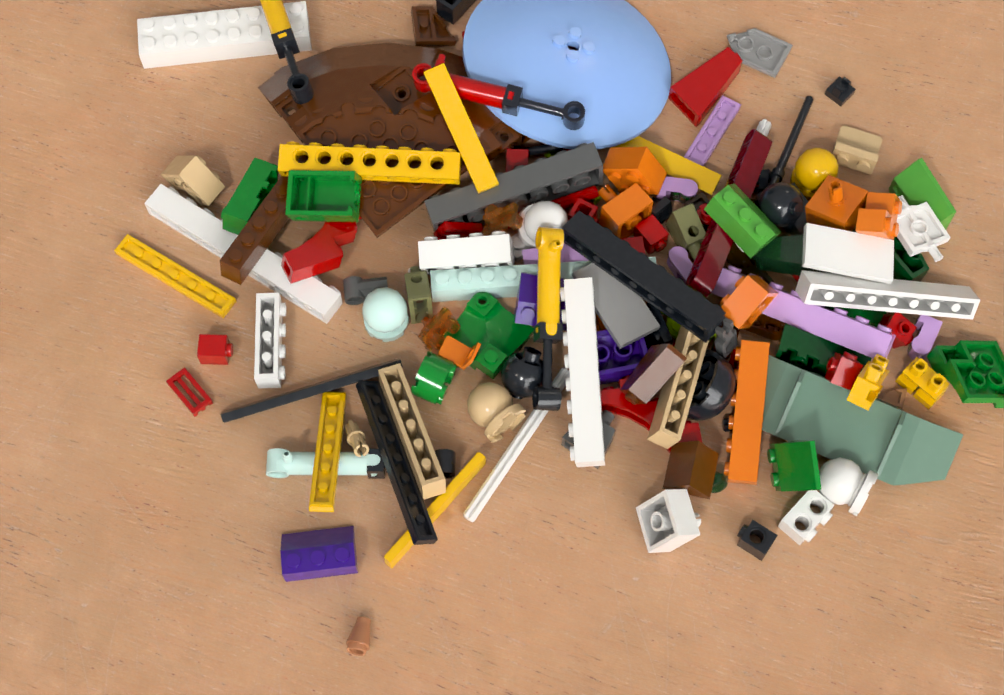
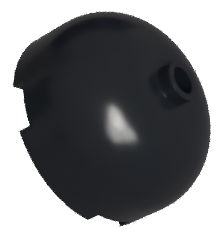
(713, 388)

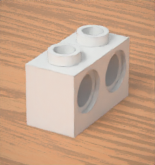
(802, 513)

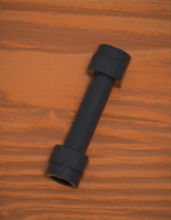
(541, 149)

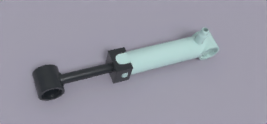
(284, 463)

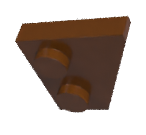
(429, 28)

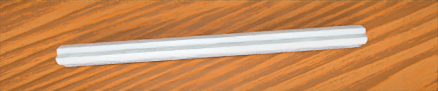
(511, 454)

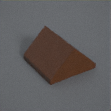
(691, 468)

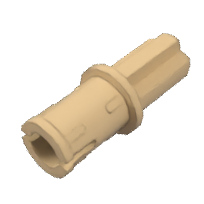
(356, 438)

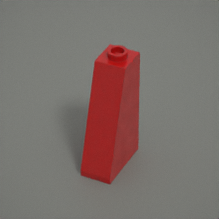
(705, 85)

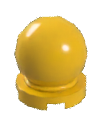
(812, 170)

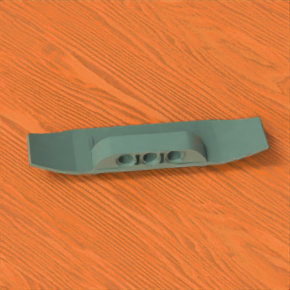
(880, 440)

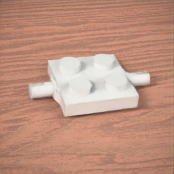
(920, 230)

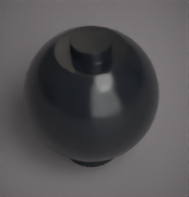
(780, 203)
(522, 373)

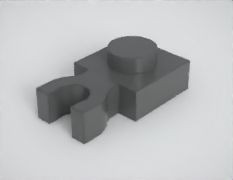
(726, 338)

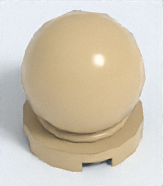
(493, 408)

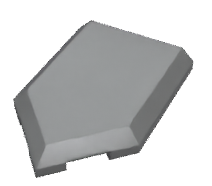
(760, 50)

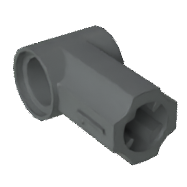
(357, 289)

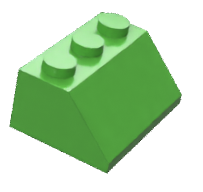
(920, 186)
(741, 219)

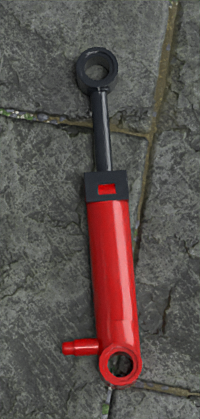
(501, 97)

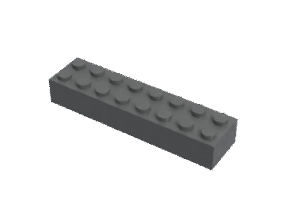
(524, 185)

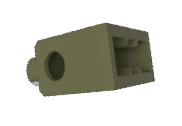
(686, 229)
(418, 289)

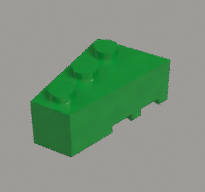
(249, 195)

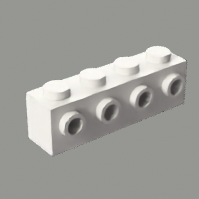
(268, 340)

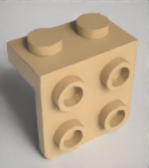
(857, 149)

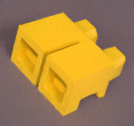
(921, 375)
(869, 382)

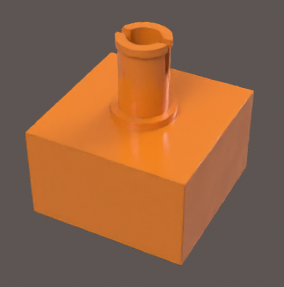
(836, 204)
(624, 210)

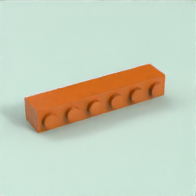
(748, 412)

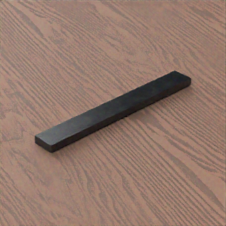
(305, 392)
(396, 463)

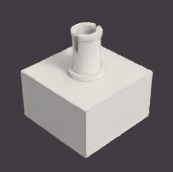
(668, 520)

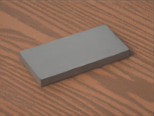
(619, 307)

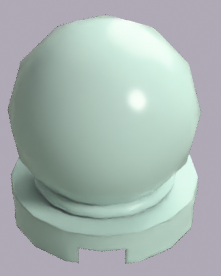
(385, 314)

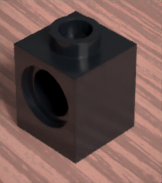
(766, 536)

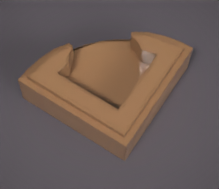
(895, 397)

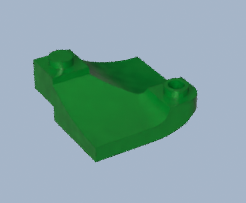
(494, 329)
(972, 369)

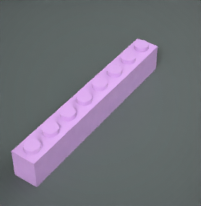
(817, 319)

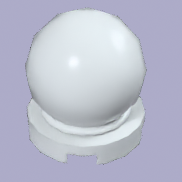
(540, 215)
(845, 483)

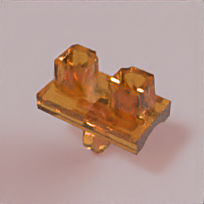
(500, 218)
(434, 329)

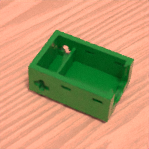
(323, 196)

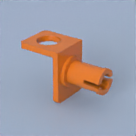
(458, 352)

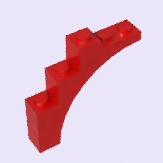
(319, 253)
(642, 414)

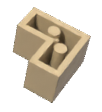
(194, 177)

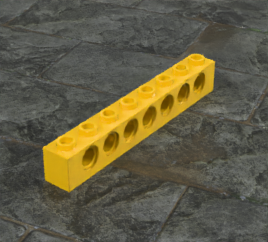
(448, 174)

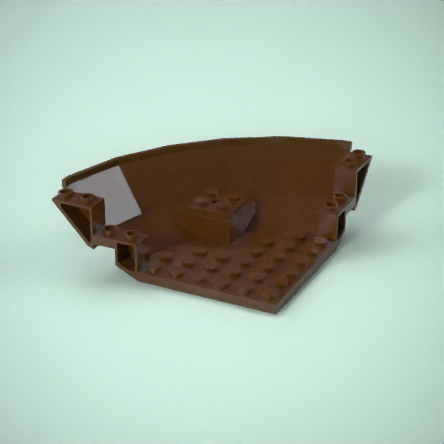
(361, 106)

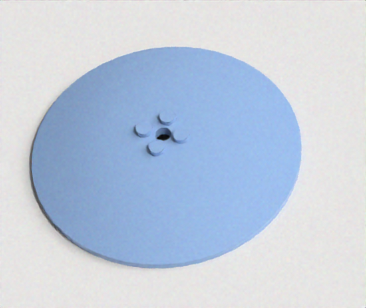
(615, 73)

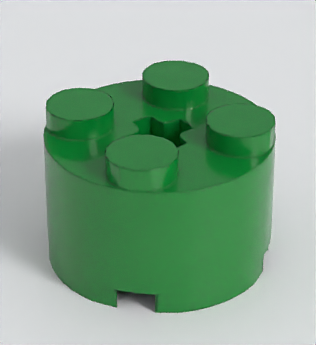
(432, 377)

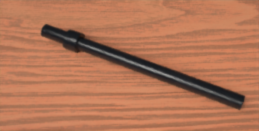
(778, 172)

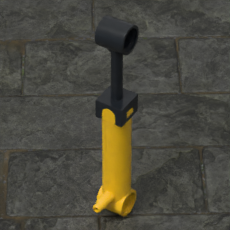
(286, 48)
(548, 327)

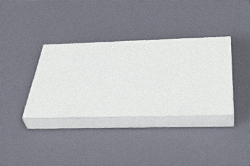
(848, 253)

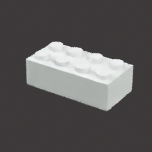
(466, 252)

